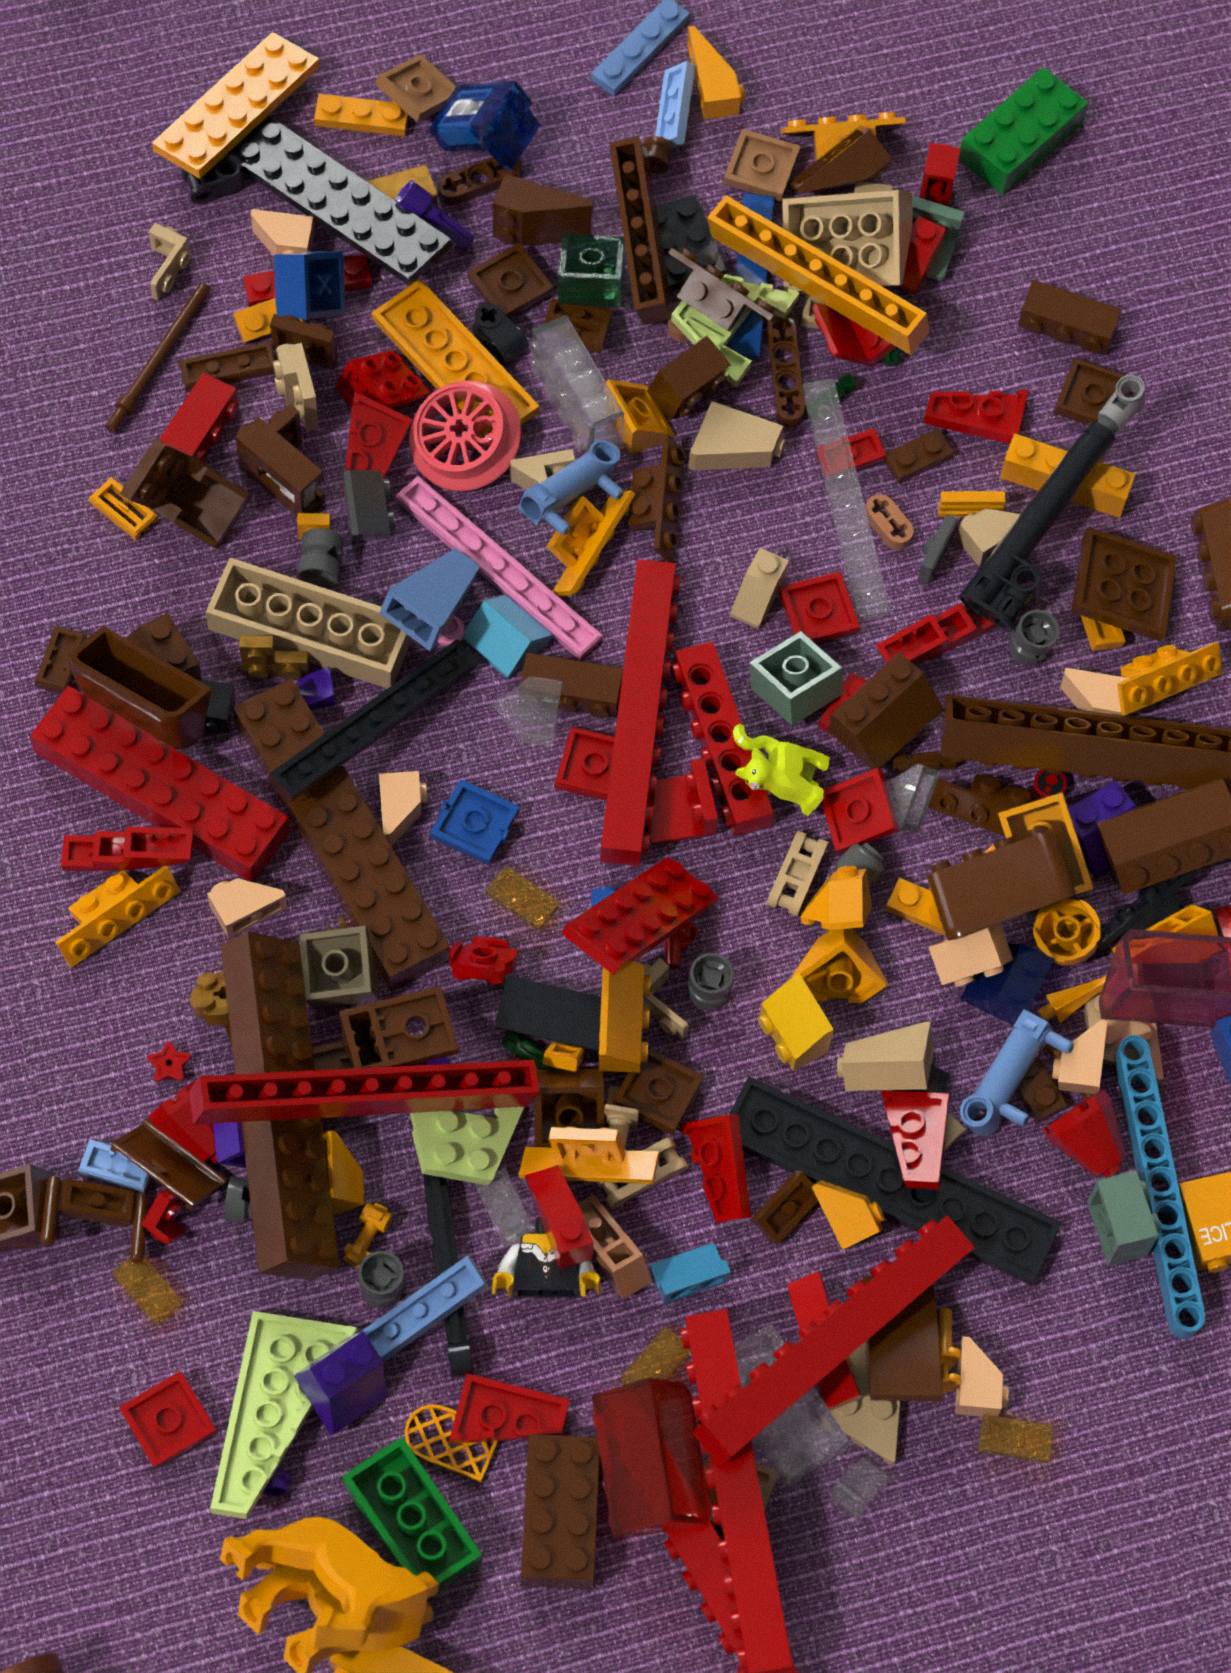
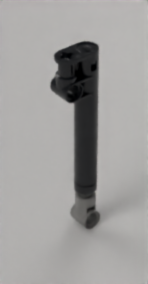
(995, 587)

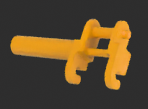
(948, 1353)

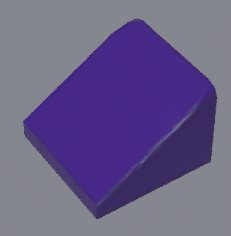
(317, 689)

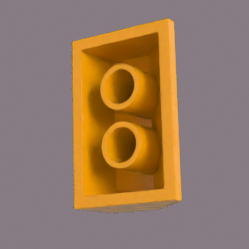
(623, 1019)

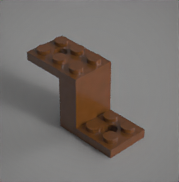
(378, 1034)

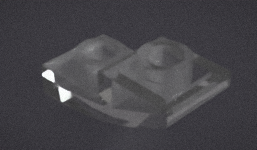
(505, 1208)

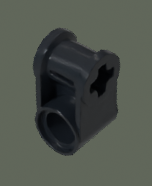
(215, 182)
(498, 333)

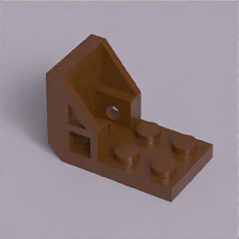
(187, 492)

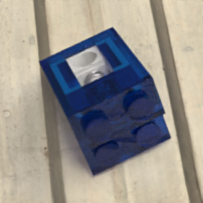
(488, 118)

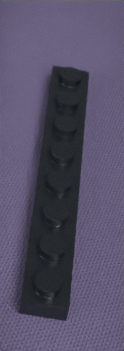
(372, 721)

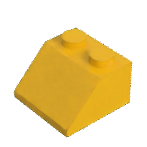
(796, 1023)

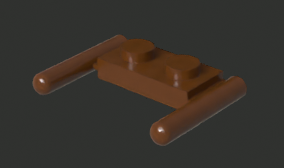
(95, 1204)

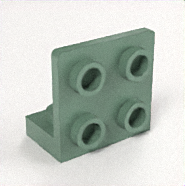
(947, 218)

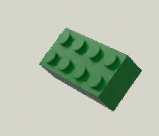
(1022, 131)
(411, 1516)

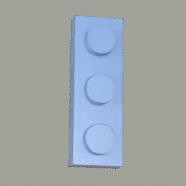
(675, 103)

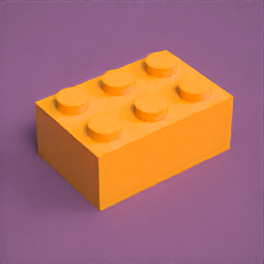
(1055, 814)

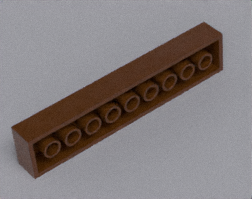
(1084, 743)
(346, 841)
(282, 1156)

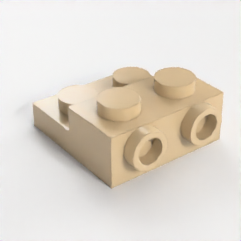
(295, 383)

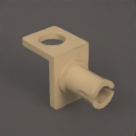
(619, 1117)

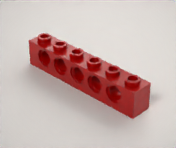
(704, 664)

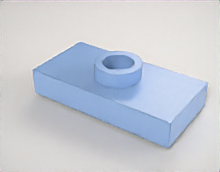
(112, 1168)

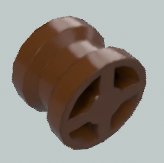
(658, 151)

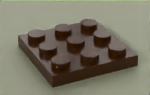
(1124, 584)

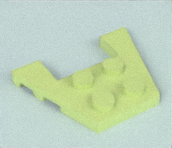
(697, 326)
(463, 1143)

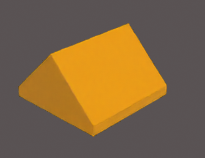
(642, 416)

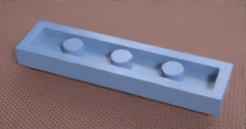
(640, 46)
(426, 1308)

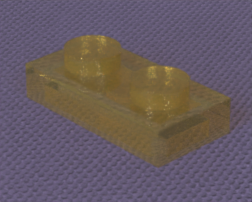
(522, 898)
(148, 1290)
(657, 1359)
(1015, 1438)

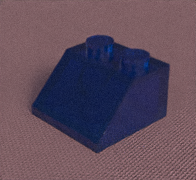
(1013, 989)

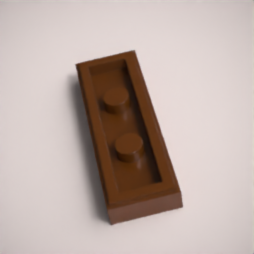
(229, 365)

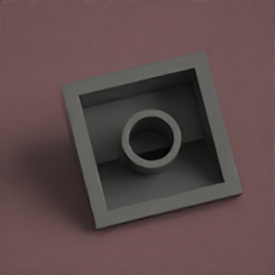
(366, 505)

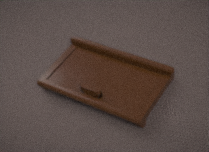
(169, 1164)

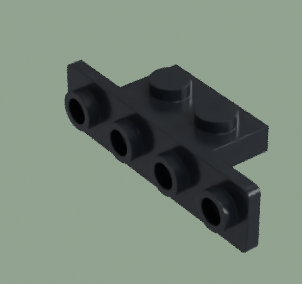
(1151, 907)

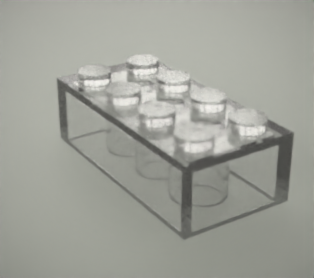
(575, 385)
(803, 1434)

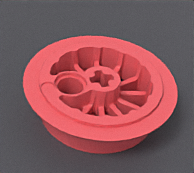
(501, 444)

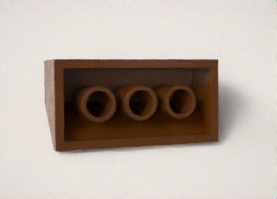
(1168, 836)

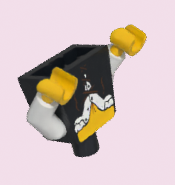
(532, 1271)

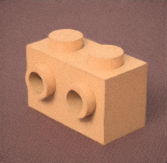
(971, 954)

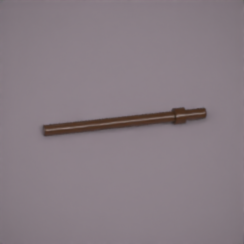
(128, 402)

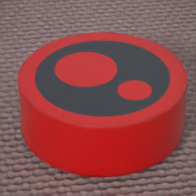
(1048, 784)

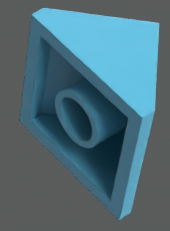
(504, 634)

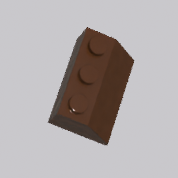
(886, 713)

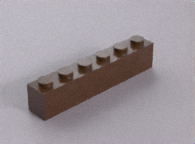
(641, 230)

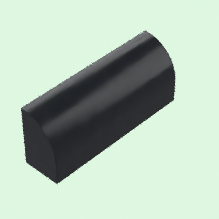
(550, 1013)

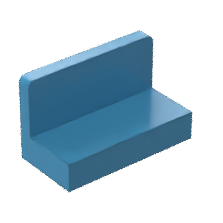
(689, 1273)

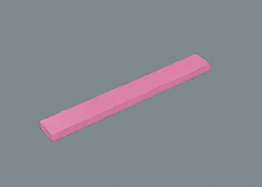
(499, 567)

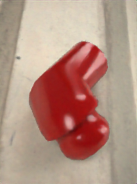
(677, 943)

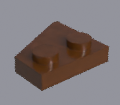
(589, 322)

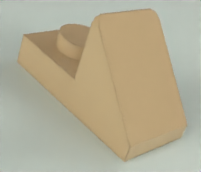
(536, 469)

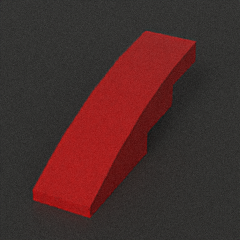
(935, 635)
(127, 850)
(809, 1300)

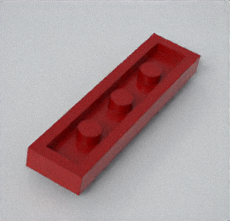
(261, 286)

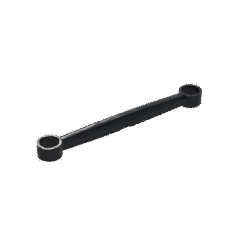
(444, 1257)

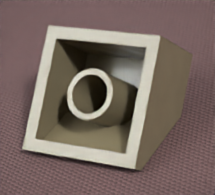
(338, 967)

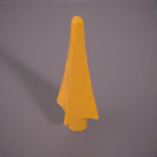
(1067, 1001)

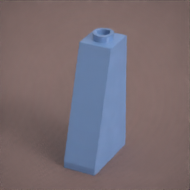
(430, 597)

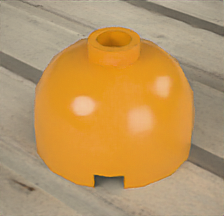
(1067, 931)

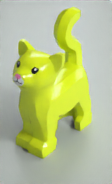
(787, 771)

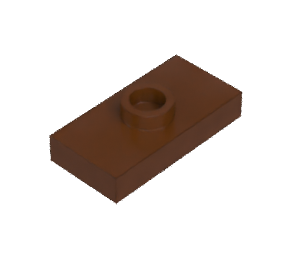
(54, 670)

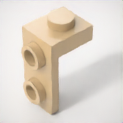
(175, 247)
(668, 1020)

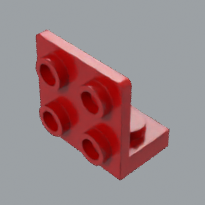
(848, 339)
(382, 379)
(683, 807)

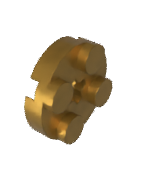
(207, 999)

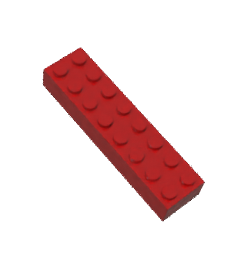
(160, 783)

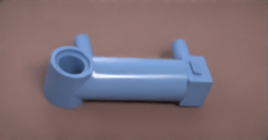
(591, 469)
(1007, 1072)

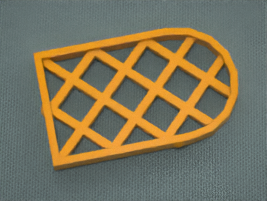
(442, 1436)

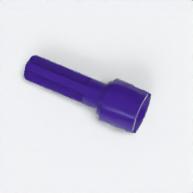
(419, 202)

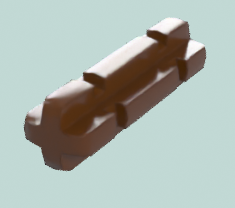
(930, 759)

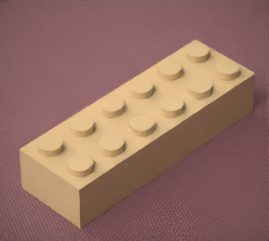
(306, 617)

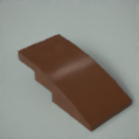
(906, 1354)

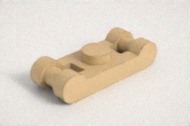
(797, 873)
(674, 1167)

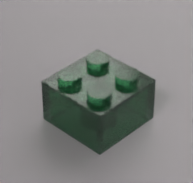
(591, 270)

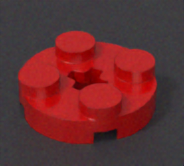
(483, 959)

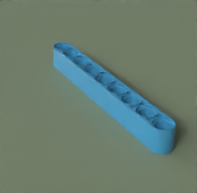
(1164, 1170)

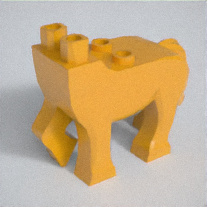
(348, 1587)

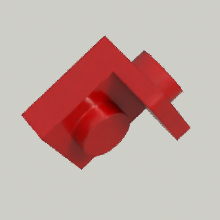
(161, 1218)

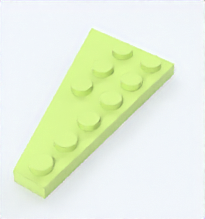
(268, 1405)

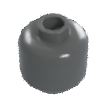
(863, 858)

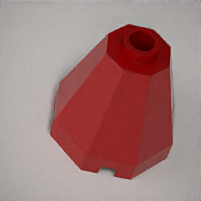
(176, 1121)
(1090, 1135)

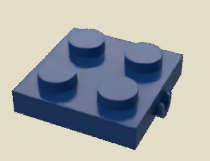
(474, 822)

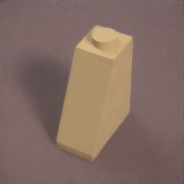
(735, 440)
(889, 1060)

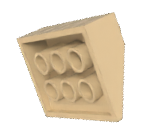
(857, 229)

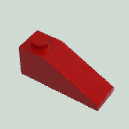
(560, 1217)

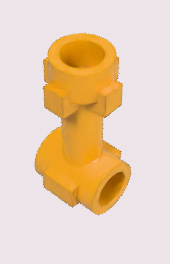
(375, 1218)

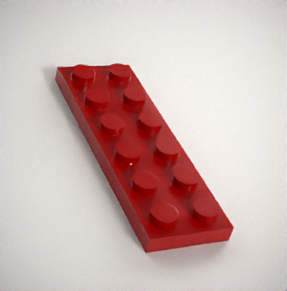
(640, 915)

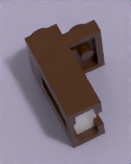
(272, 460)

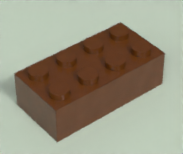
(560, 1512)

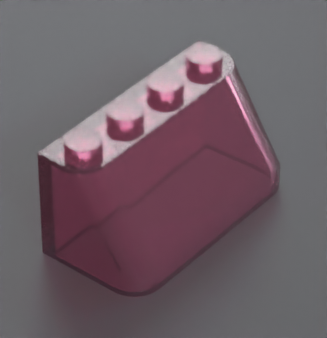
(1168, 979)

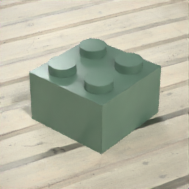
(796, 678)
(1123, 1217)

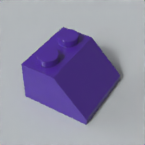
(1100, 805)
(344, 1382)

